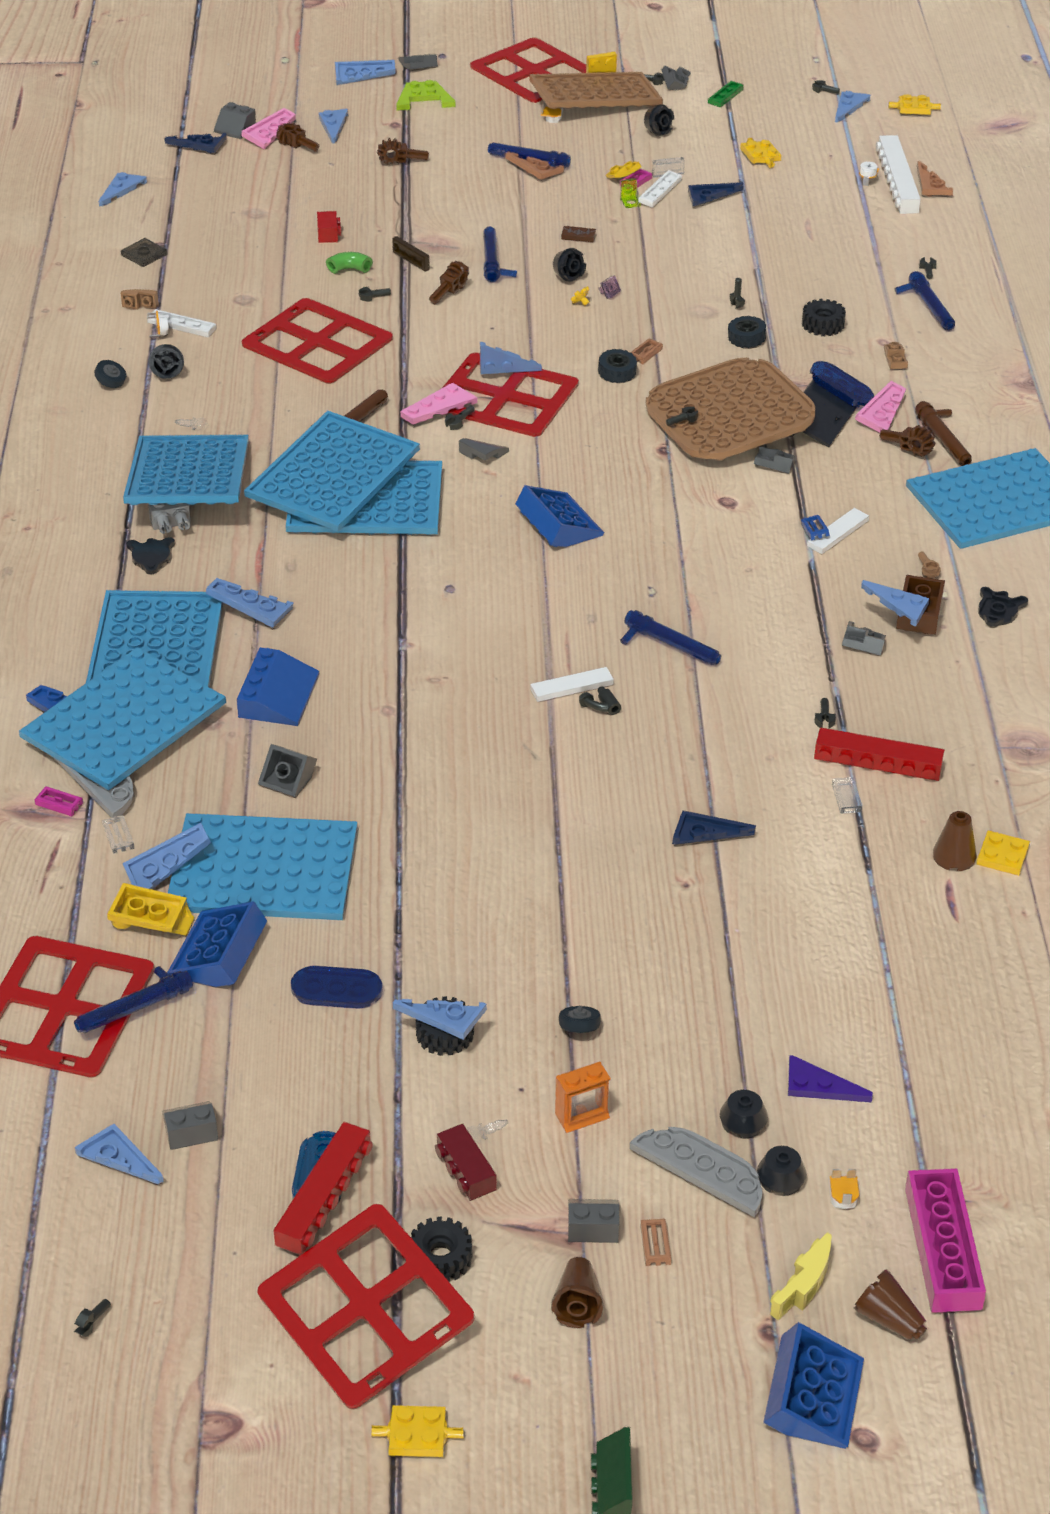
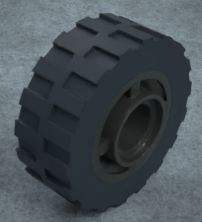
(747, 331)
(617, 365)

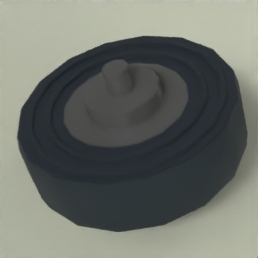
(110, 373)
(579, 1019)

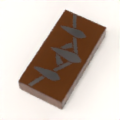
(578, 234)

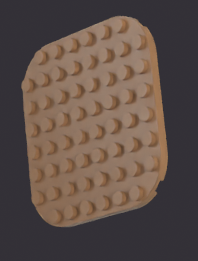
(738, 408)

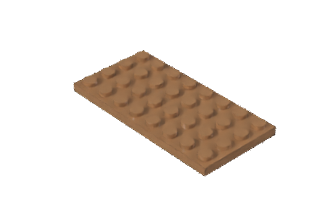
(595, 89)

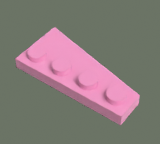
(265, 131)
(438, 403)
(882, 408)

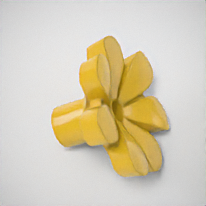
(581, 296)

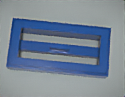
(816, 532)

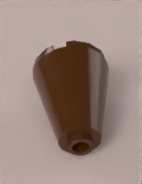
(956, 843)
(577, 1295)
(891, 1307)

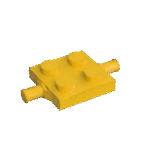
(914, 104)
(760, 152)
(417, 1431)

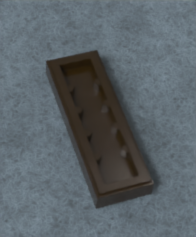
(411, 253)

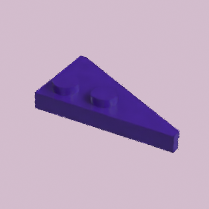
(814, 1082)

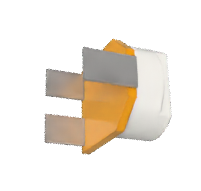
(552, 115)
(868, 171)
(161, 324)
(844, 1189)

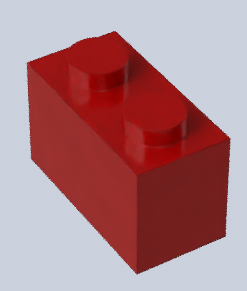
(328, 226)

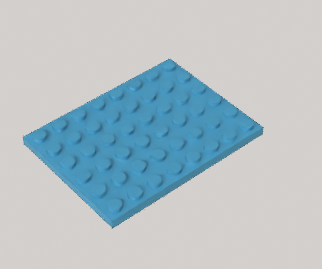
(187, 469)
(332, 470)
(988, 497)
(402, 506)
(167, 624)
(122, 718)
(277, 862)

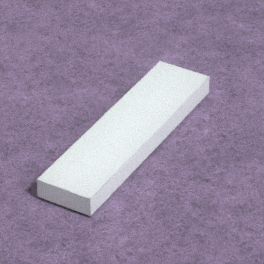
(660, 188)
(186, 323)
(839, 530)
(571, 684)

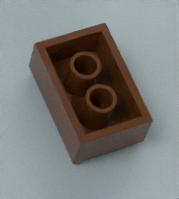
(930, 589)

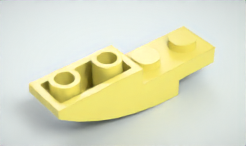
(805, 1283)

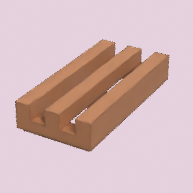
(648, 351)
(656, 1258)

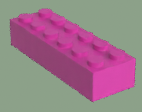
(945, 1240)

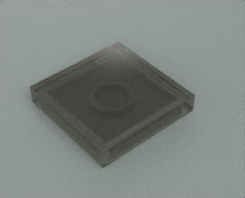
(144, 252)

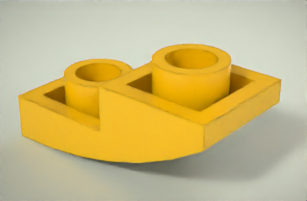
(622, 171)

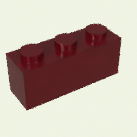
(466, 1162)

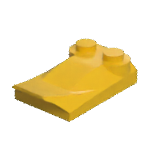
(150, 910)

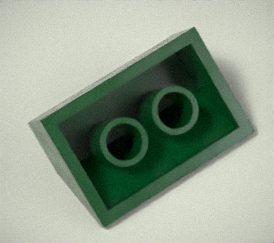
(613, 1474)

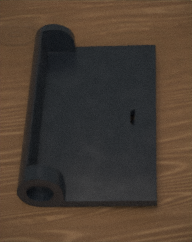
(827, 409)

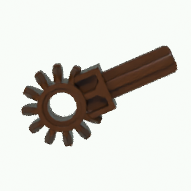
(295, 136)
(400, 152)
(451, 280)
(911, 439)

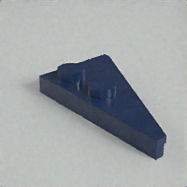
(198, 142)
(707, 192)
(700, 827)

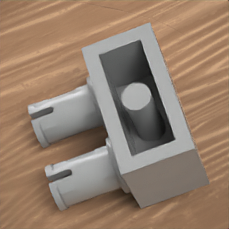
(167, 516)

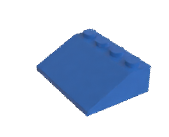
(557, 516)
(276, 688)
(220, 944)
(814, 1388)

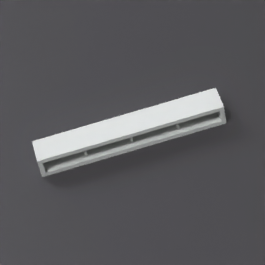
(898, 174)

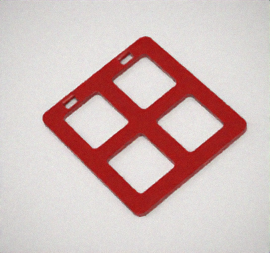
(510, 54)
(317, 339)
(508, 392)
(66, 1002)
(365, 1304)

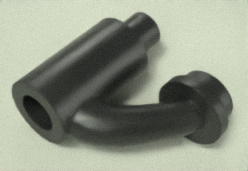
(608, 701)

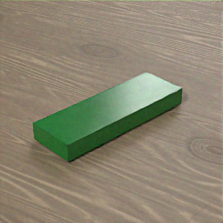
(725, 94)

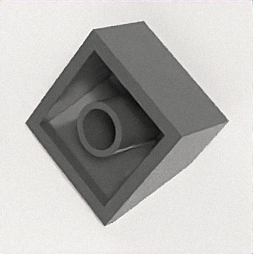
(234, 120)
(286, 770)
(190, 1125)
(593, 1220)

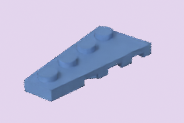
(362, 70)
(249, 602)
(164, 859)

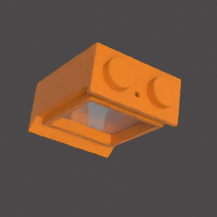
(582, 1097)

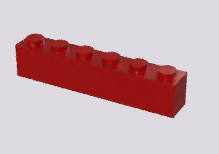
(879, 754)
(322, 1188)

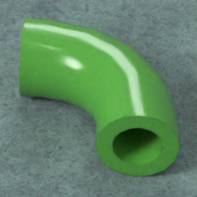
(349, 260)

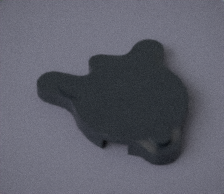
(151, 553)
(998, 608)

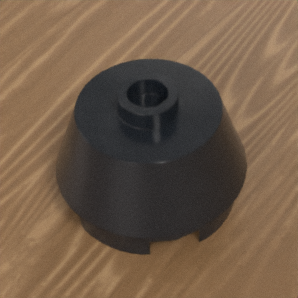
(659, 119)
(569, 264)
(166, 361)
(744, 1114)
(781, 1170)

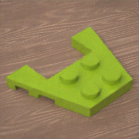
(423, 91)

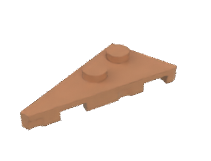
(536, 167)
(931, 182)

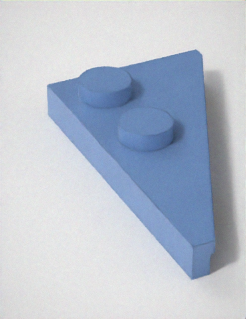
(849, 103)
(333, 122)
(121, 186)
(499, 361)
(899, 601)
(444, 1015)
(116, 1151)

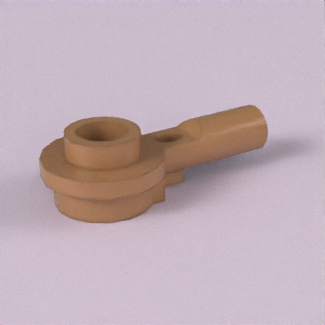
(931, 568)

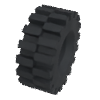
(823, 317)
(440, 1040)
(449, 1236)

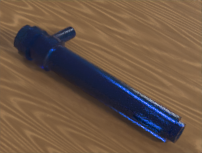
(553, 157)
(491, 266)
(922, 287)
(647, 626)
(166, 988)

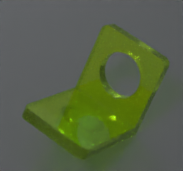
(628, 193)

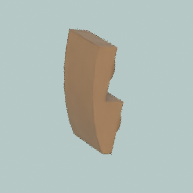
(139, 297)
(895, 356)

